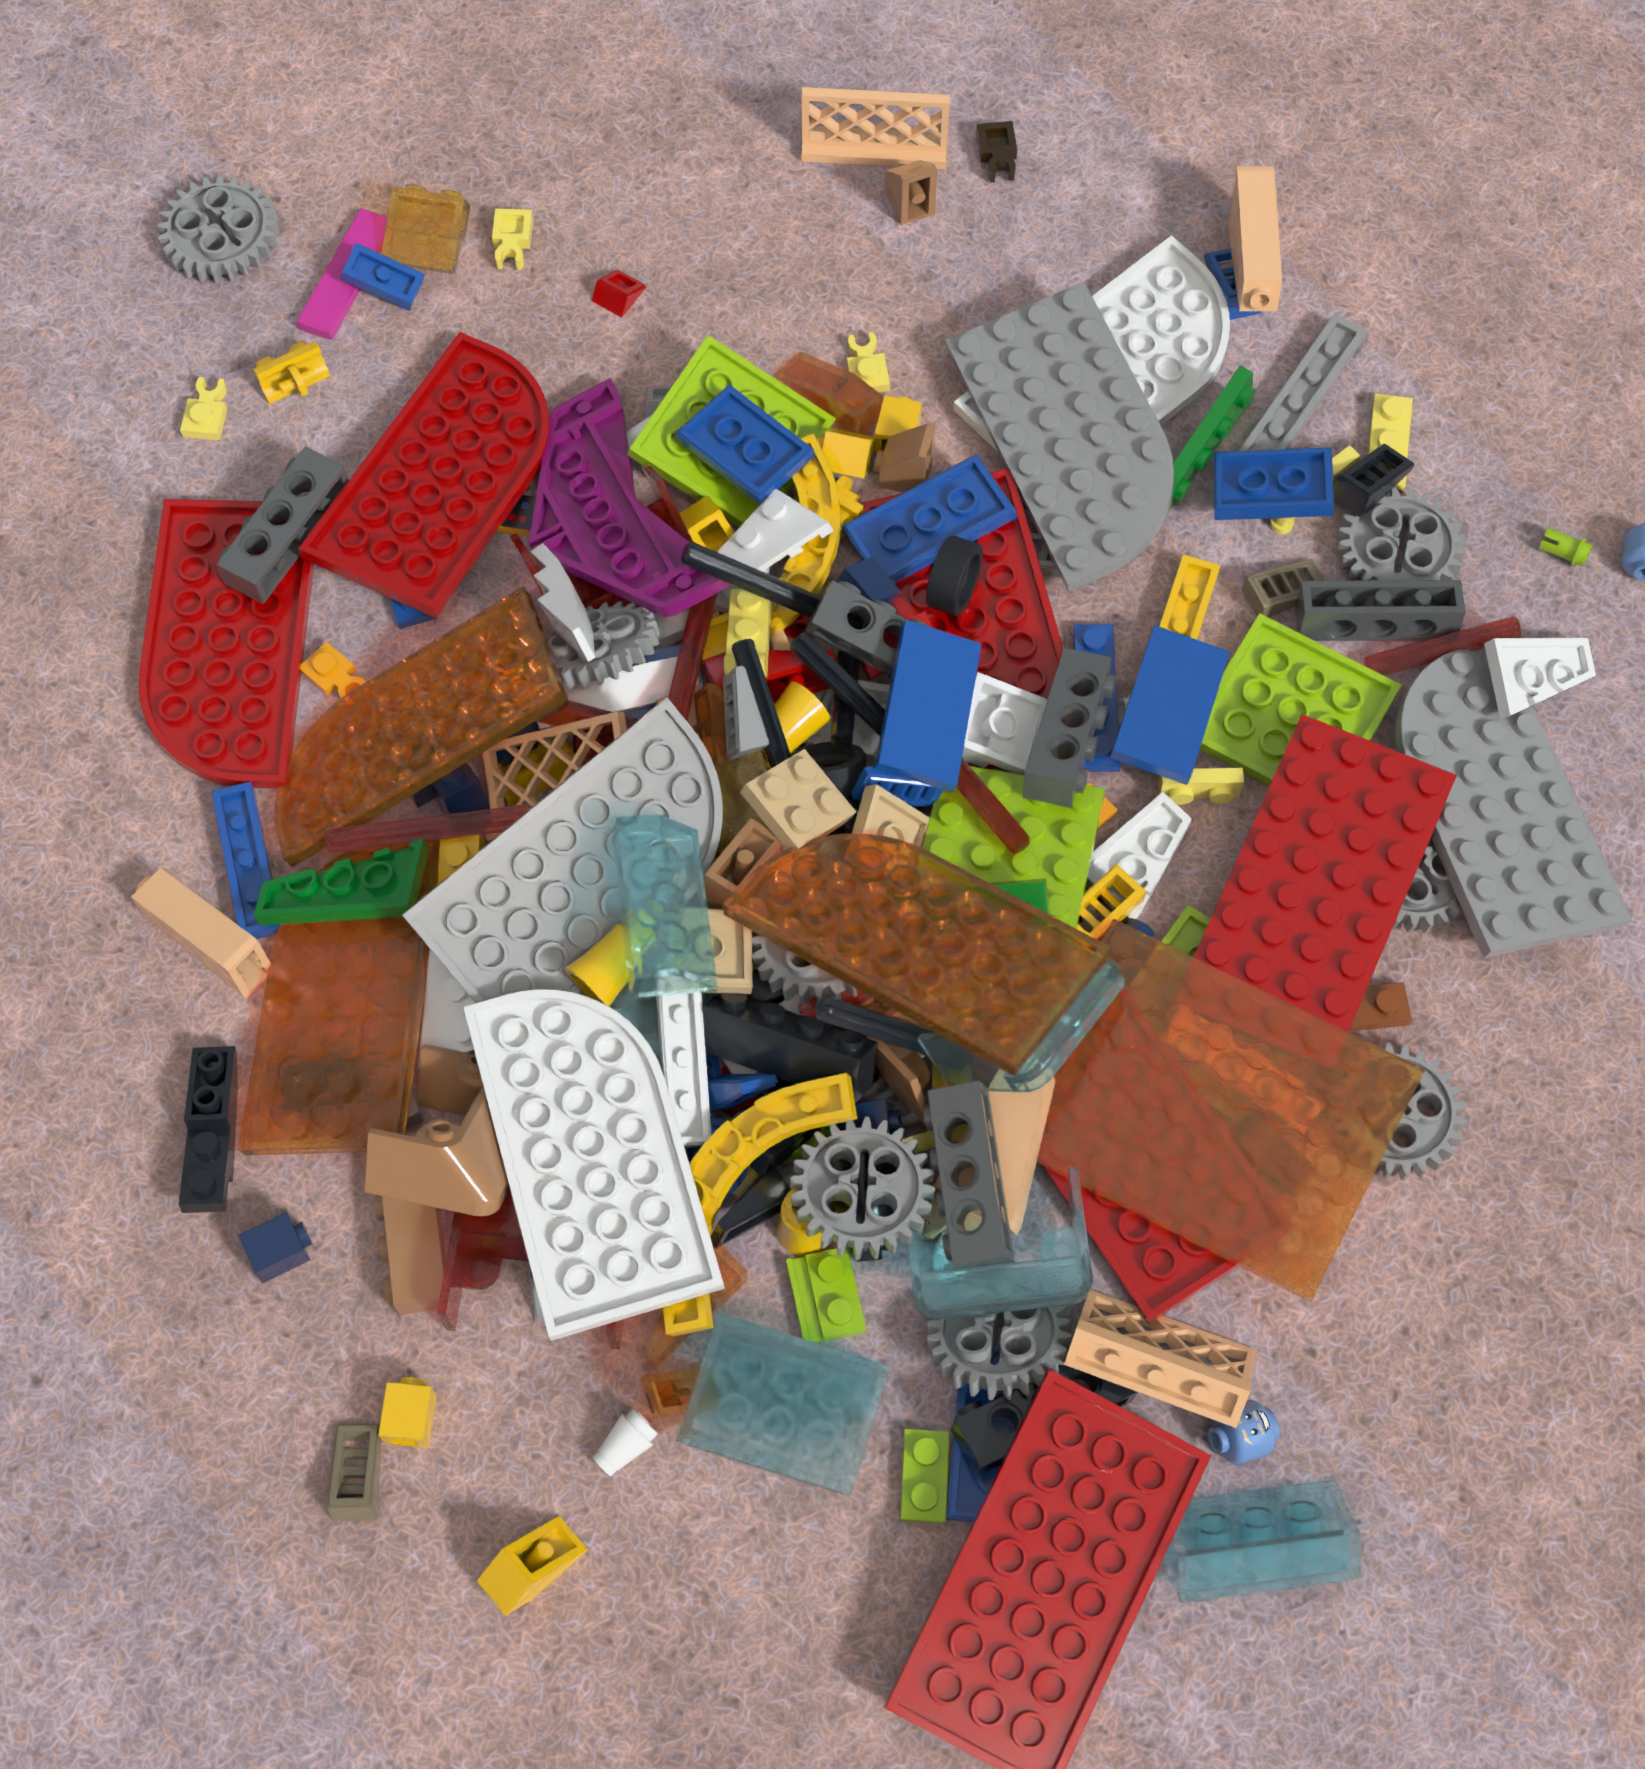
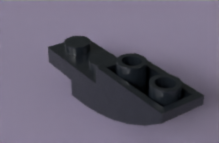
(210, 1129)

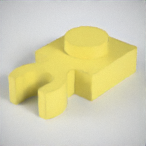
(511, 234)
(867, 365)
(205, 415)

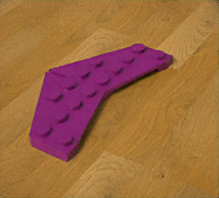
(592, 515)

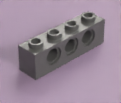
(261, 573)
(1379, 609)
(866, 645)
(1068, 727)
(991, 1240)

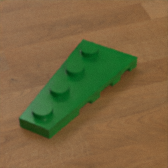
(1212, 431)
(348, 890)

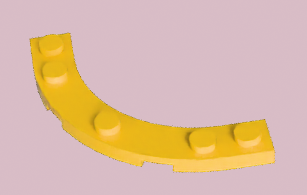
(811, 567)
(739, 1144)

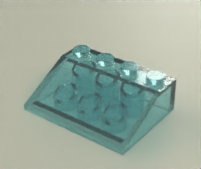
(784, 1404)

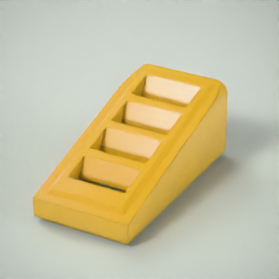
(1125, 886)

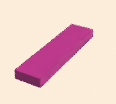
(332, 295)

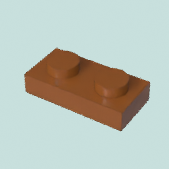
(1383, 1008)

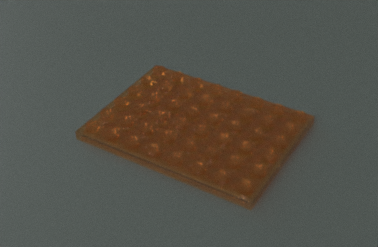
(1225, 1113)

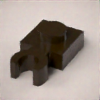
(998, 147)

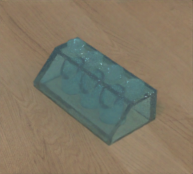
(663, 907)
(1264, 1542)

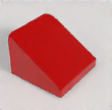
(617, 292)

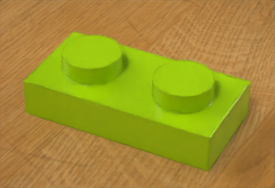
(925, 1476)

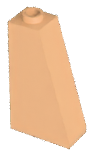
(1255, 239)
(203, 931)
(1019, 1130)

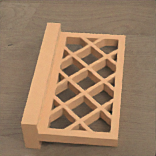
(871, 142)
(494, 775)
(1167, 1375)

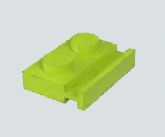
(825, 1296)

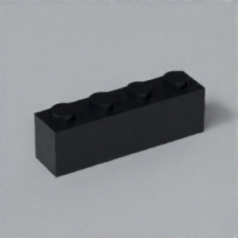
(785, 1043)

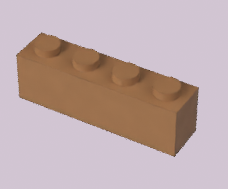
(414, 1253)

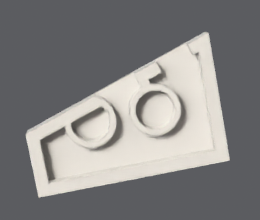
(772, 533)
(1535, 669)
(1142, 847)
(443, 1012)

